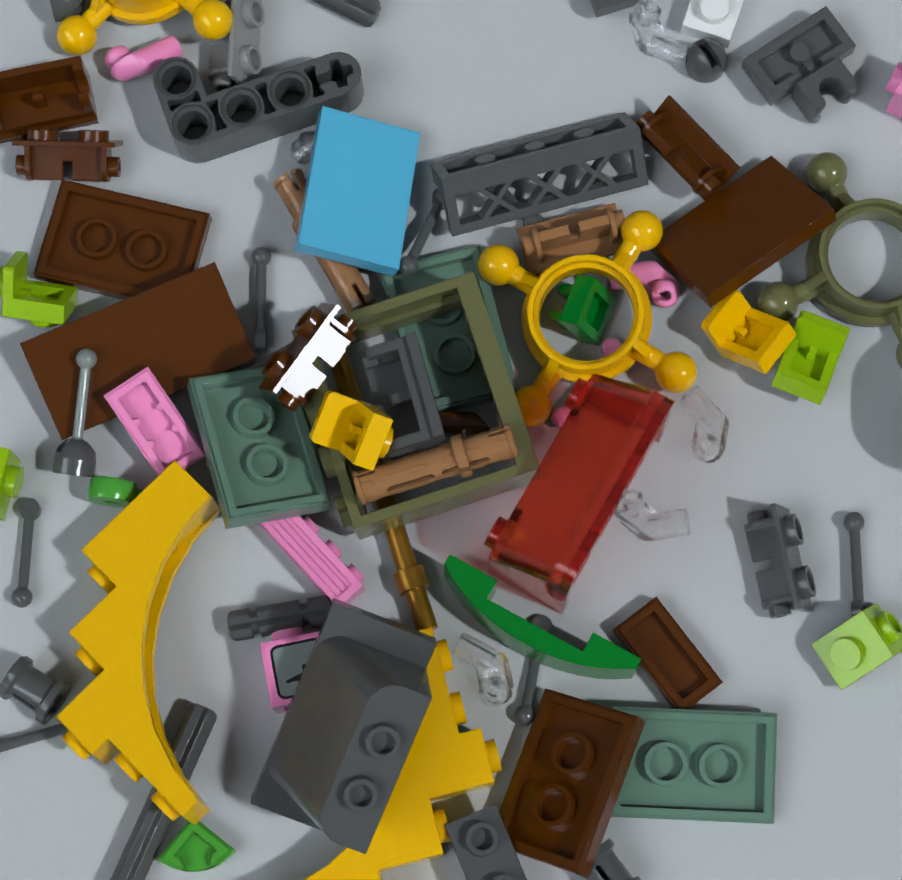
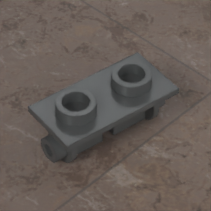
(779, 540)
(484, 846)

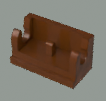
(46, 97)

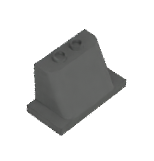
(348, 726)

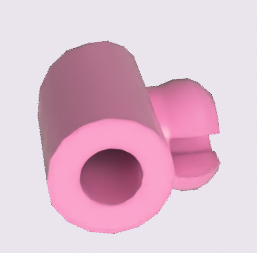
(129, 65)
(658, 282)

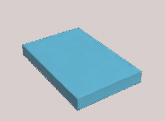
(357, 191)

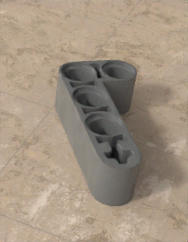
(258, 95)

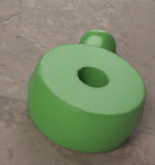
(112, 491)

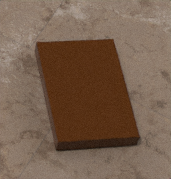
(742, 230)
(118, 241)
(568, 781)

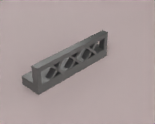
(537, 155)

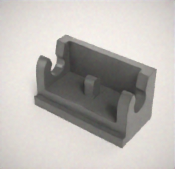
(405, 394)

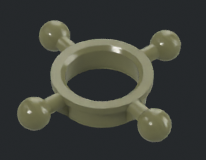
(827, 175)

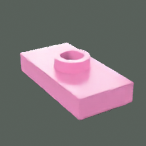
(154, 422)

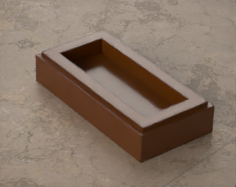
(667, 655)

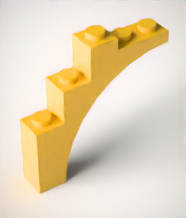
(118, 637)
(436, 768)

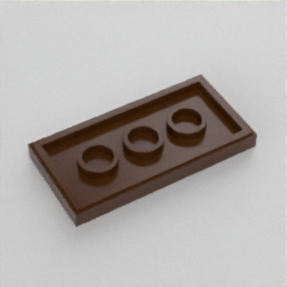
(173, 329)

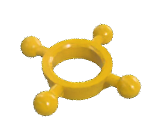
(79, 35)
(640, 233)

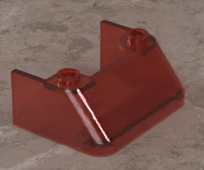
(577, 487)

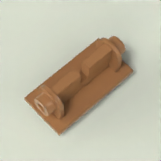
(581, 233)

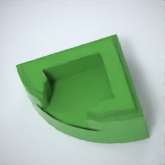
(196, 849)

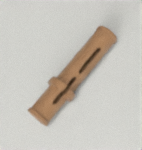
(344, 278)
(436, 463)

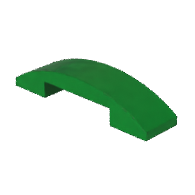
(598, 659)

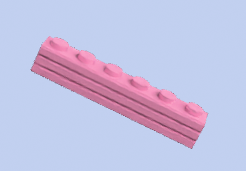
(315, 558)

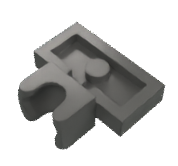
(805, 64)

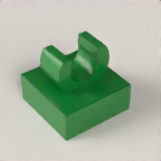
(586, 309)

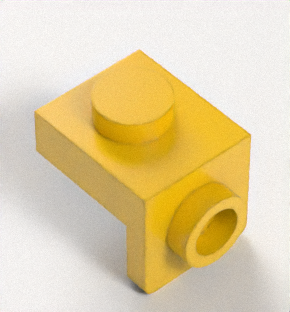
(747, 333)
(353, 429)

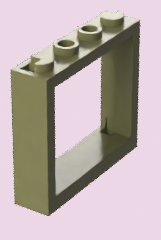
(400, 312)

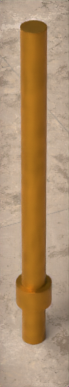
(410, 577)

